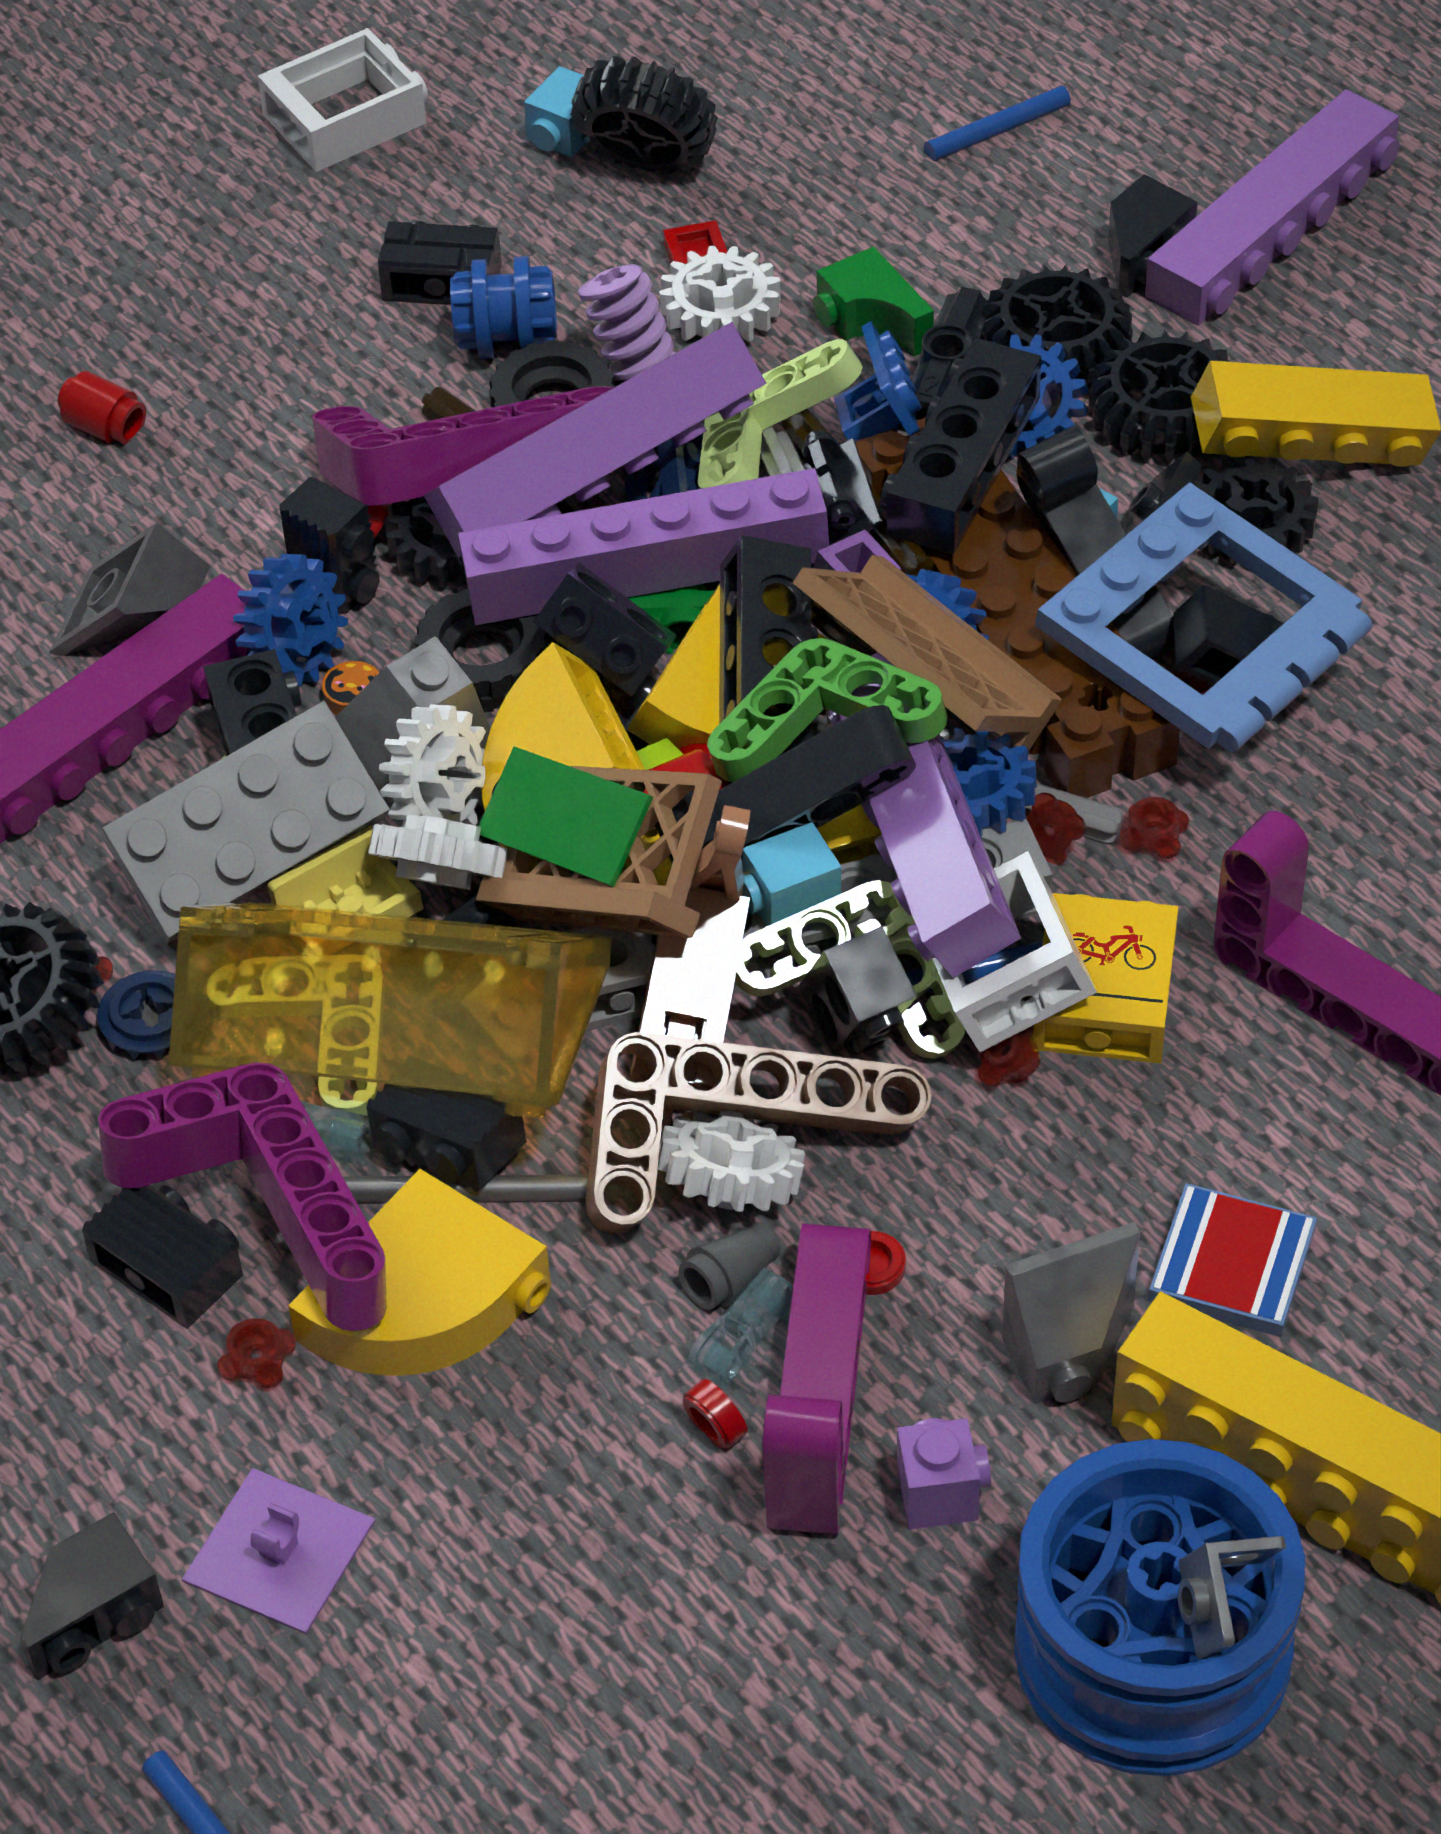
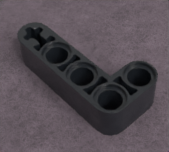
(1063, 494)
(816, 778)

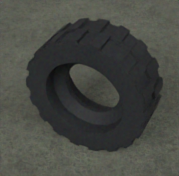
(547, 366)
(454, 620)

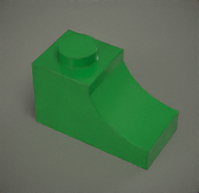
(871, 290)

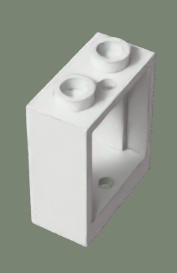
(294, 86)
(1051, 975)

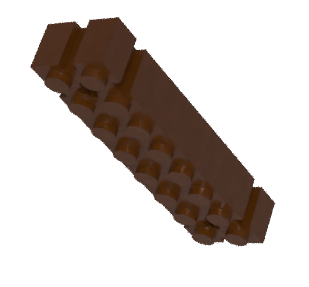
(1014, 573)

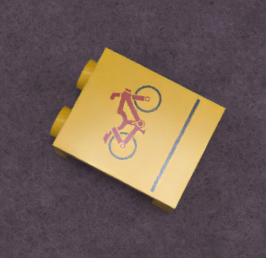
(1130, 964)

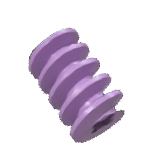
(629, 320)

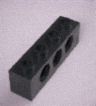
(962, 445)
(753, 580)

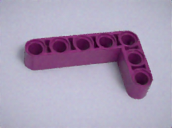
(411, 460)
(1292, 955)
(258, 1119)
(812, 1417)

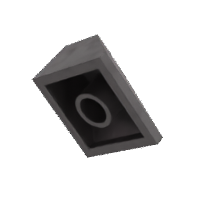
(130, 590)
(414, 680)
(1069, 1311)

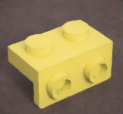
(347, 880)

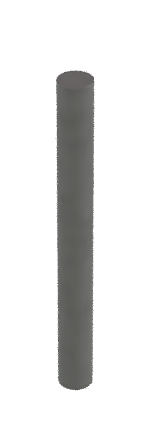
(498, 1189)

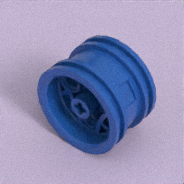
(1127, 1523)

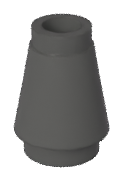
(727, 1265)

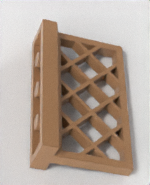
(935, 644)
(636, 899)

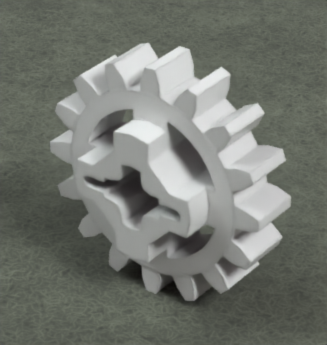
(720, 291)
(435, 765)
(437, 851)
(731, 1160)

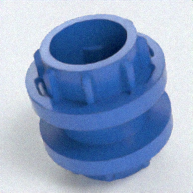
(503, 306)

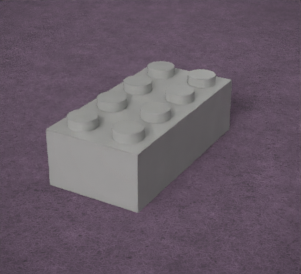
(245, 819)

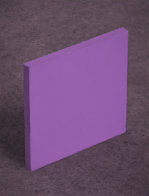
(278, 1550)

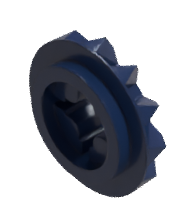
(122, 1014)

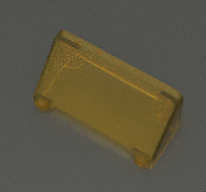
(385, 999)

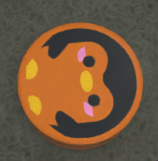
(345, 682)

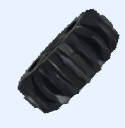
(644, 115)
(1062, 309)
(1145, 394)
(43, 991)

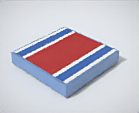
(1234, 1258)

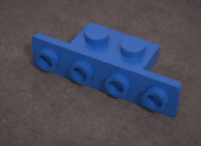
(884, 397)

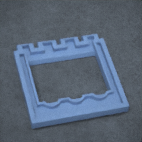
(1257, 685)

